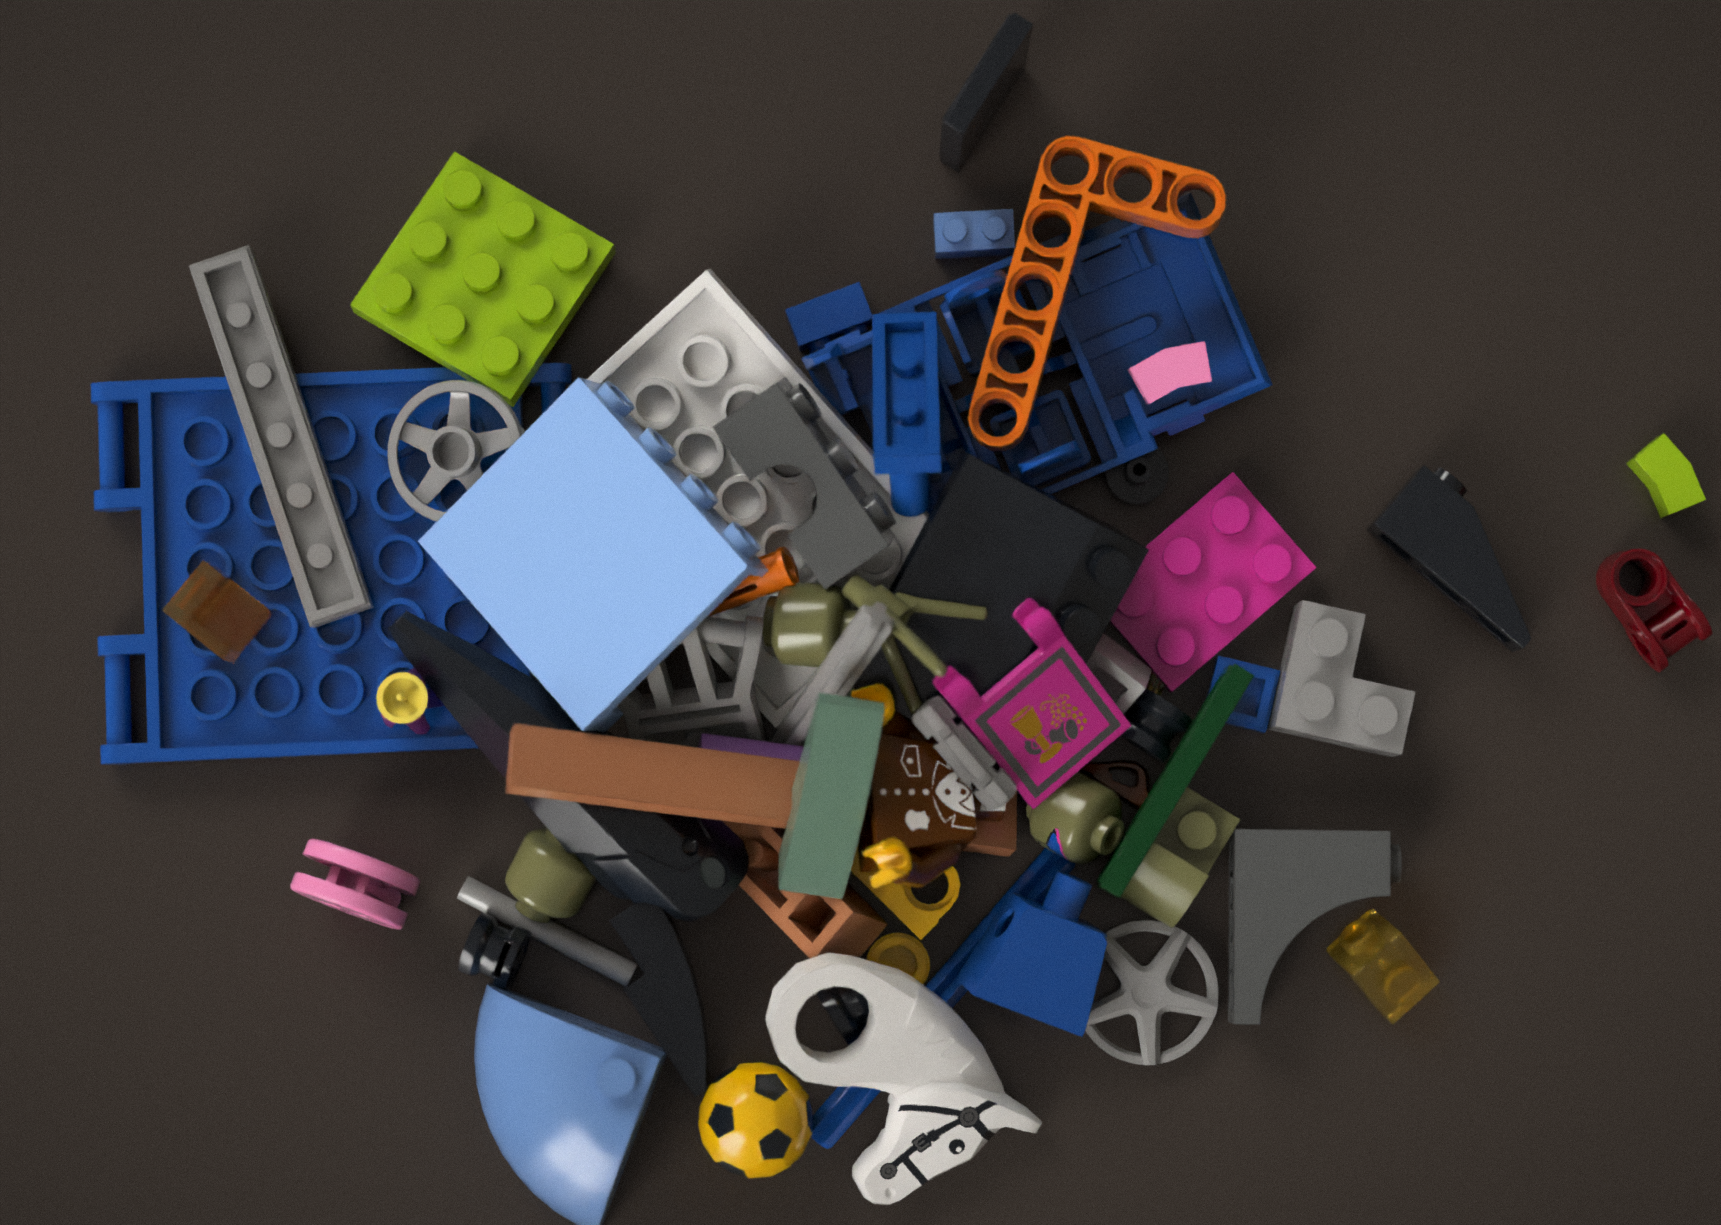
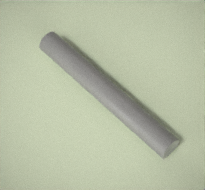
(550, 934)

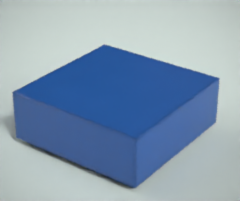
(1256, 702)

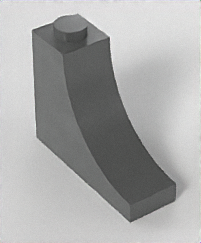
(1283, 885)

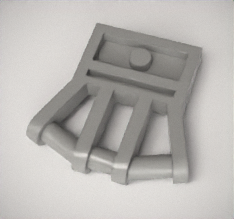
(710, 707)

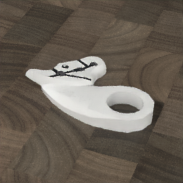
(918, 1050)

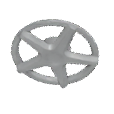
(453, 449)
(1148, 994)

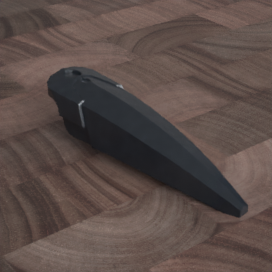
(634, 854)

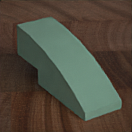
(830, 796)

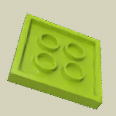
(483, 278)

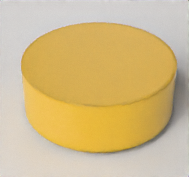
(903, 953)

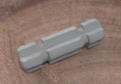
(964, 753)

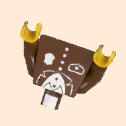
(916, 805)

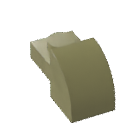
(1180, 858)

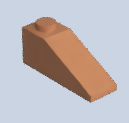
(809, 920)

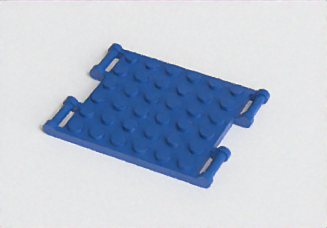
(203, 500)

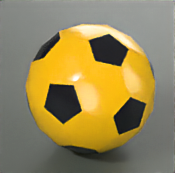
(755, 1120)

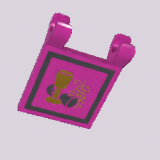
(1042, 715)

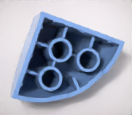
(562, 1099)

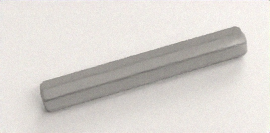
(838, 670)

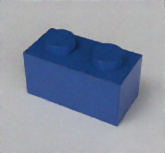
(829, 317)

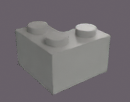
(1320, 696)

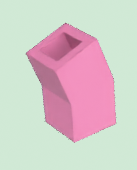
(1170, 370)

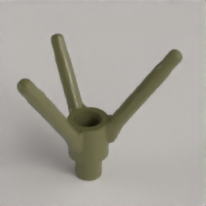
(901, 608)

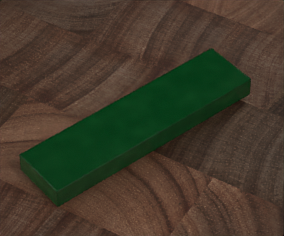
(1173, 780)

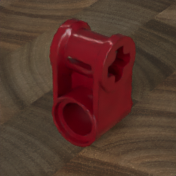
(1654, 609)

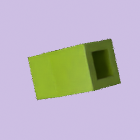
(1667, 476)

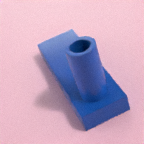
(906, 406)

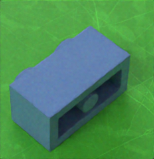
(974, 233)

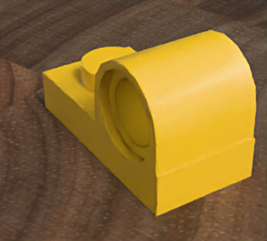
(899, 899)

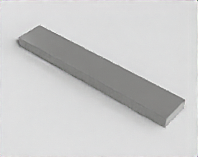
(281, 436)

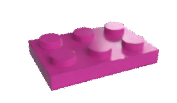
(1207, 582)

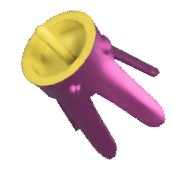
(404, 699)

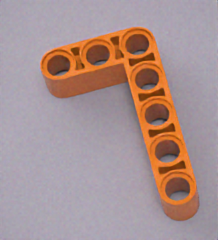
(1056, 265)

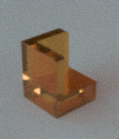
(217, 611)

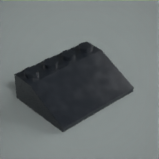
(993, 548)

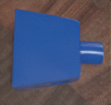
(1040, 957)

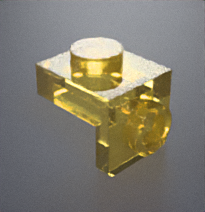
(1382, 964)

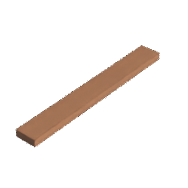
(677, 780)

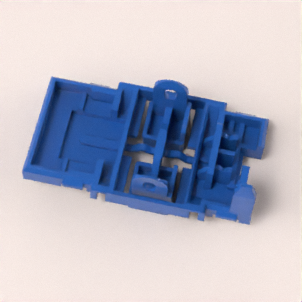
(1115, 314)

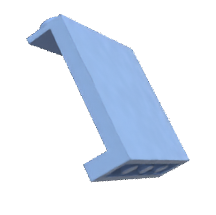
(591, 551)

